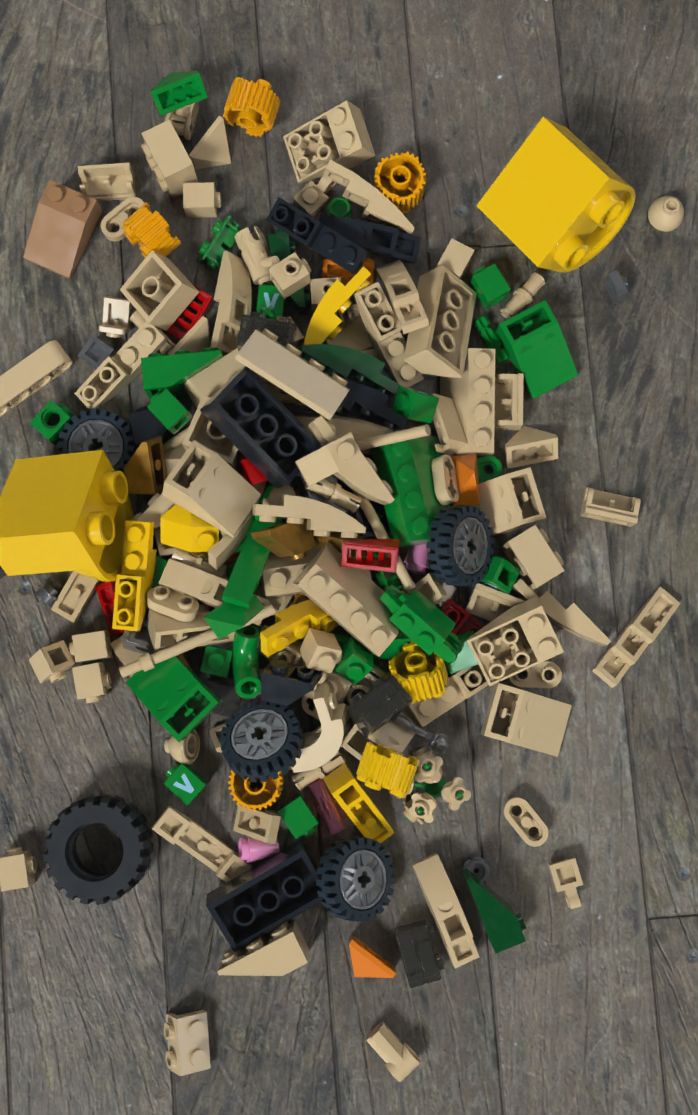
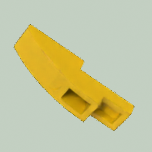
(324, 321)
(135, 576)
(293, 625)

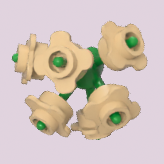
(430, 771)

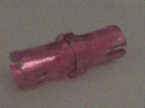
(327, 806)

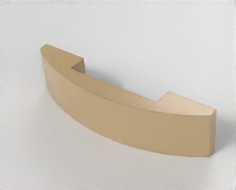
(200, 843)

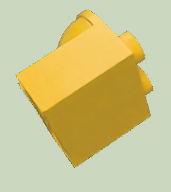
(558, 199)
(64, 516)

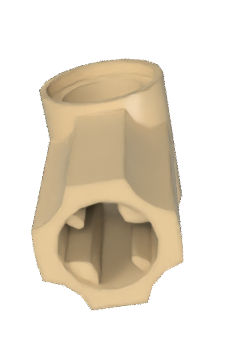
(398, 1057)

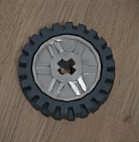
(99, 428)
(460, 545)
(261, 741)
(355, 879)

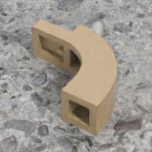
(326, 740)

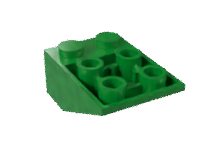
(537, 349)
(173, 371)
(174, 696)

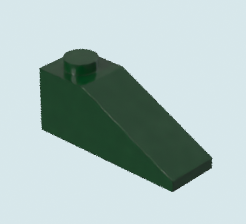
(497, 916)

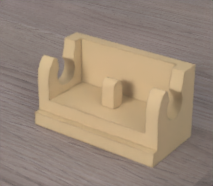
(107, 181)
(509, 401)
(448, 426)
(610, 507)
(489, 603)

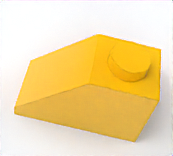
(187, 531)

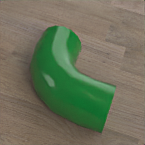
(246, 661)

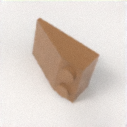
(61, 229)

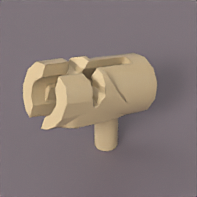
(256, 254)

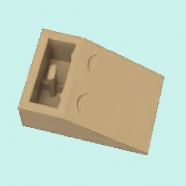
(333, 135)
(210, 489)
(511, 501)
(514, 641)
(526, 719)
(389, 735)
(268, 955)

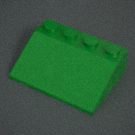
(409, 473)

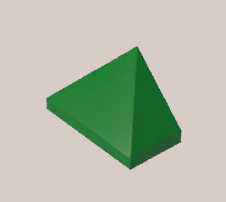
(178, 91)
(231, 617)

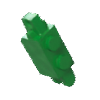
(422, 623)

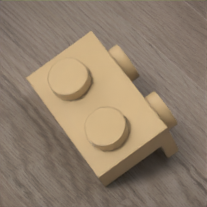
(187, 1042)

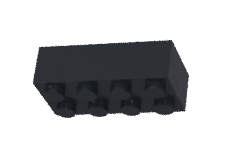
(260, 427)
(265, 896)

